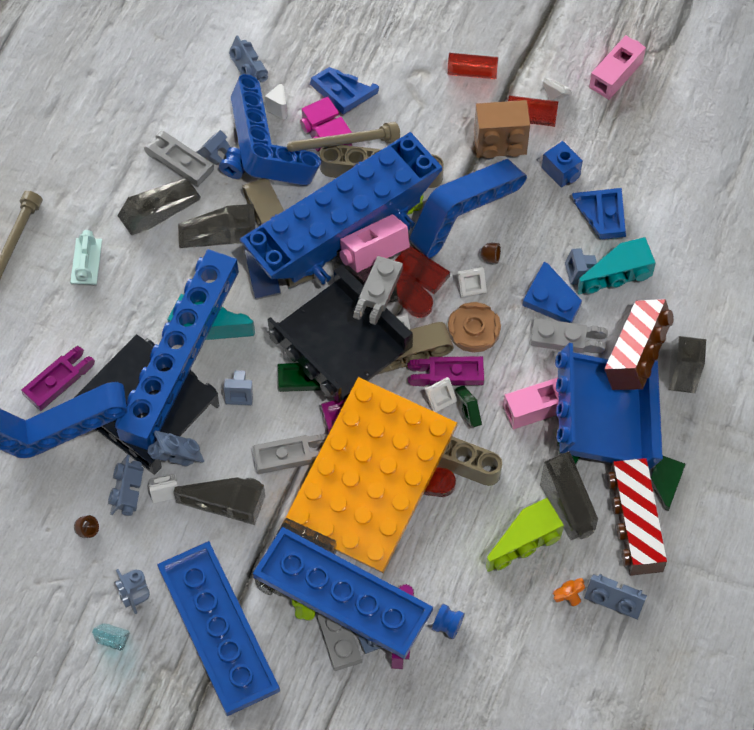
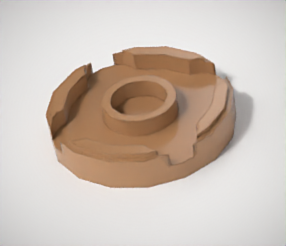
(474, 327)

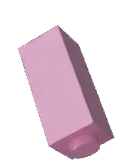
(617, 67)
(378, 239)
(531, 404)

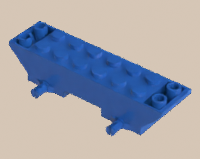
(310, 231)

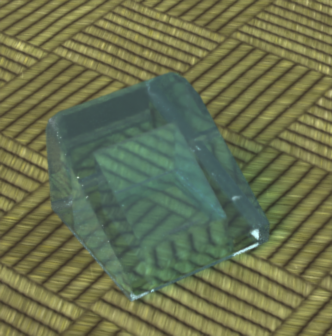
(111, 636)

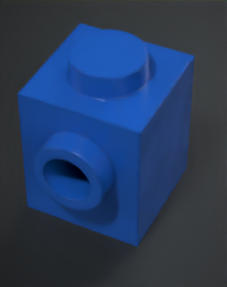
(562, 164)

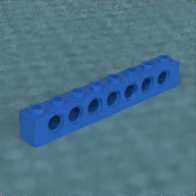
(169, 383)

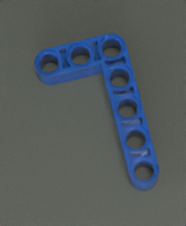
(257, 152)
(460, 197)
(62, 422)

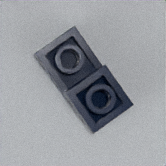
(262, 284)

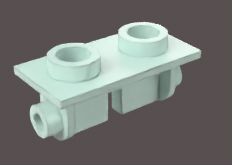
(86, 259)

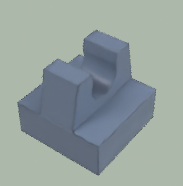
(211, 147)
(578, 264)
(238, 390)

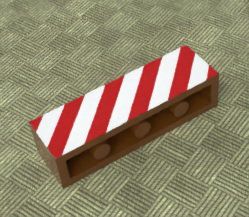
(639, 344)
(637, 516)

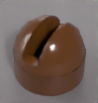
(491, 252)
(89, 529)

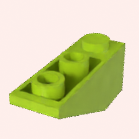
(531, 529)

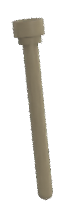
(388, 132)
(29, 203)

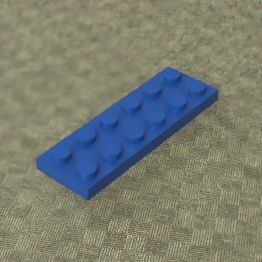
(343, 592)
(218, 628)

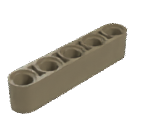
(346, 156)
(265, 206)
(428, 341)
(474, 467)

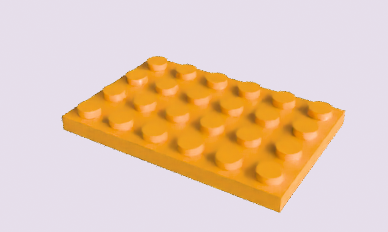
(372, 473)

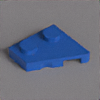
(342, 89)
(603, 211)
(552, 296)

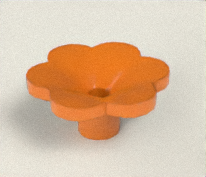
(569, 591)

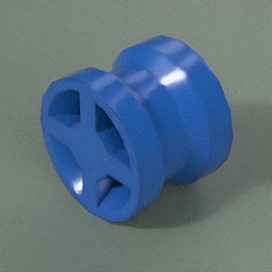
(232, 165)
(448, 621)

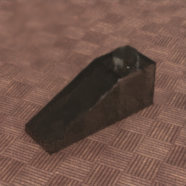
(157, 205)
(218, 227)
(229, 498)

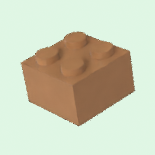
(501, 129)

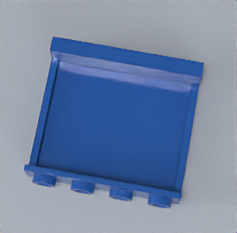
(606, 421)

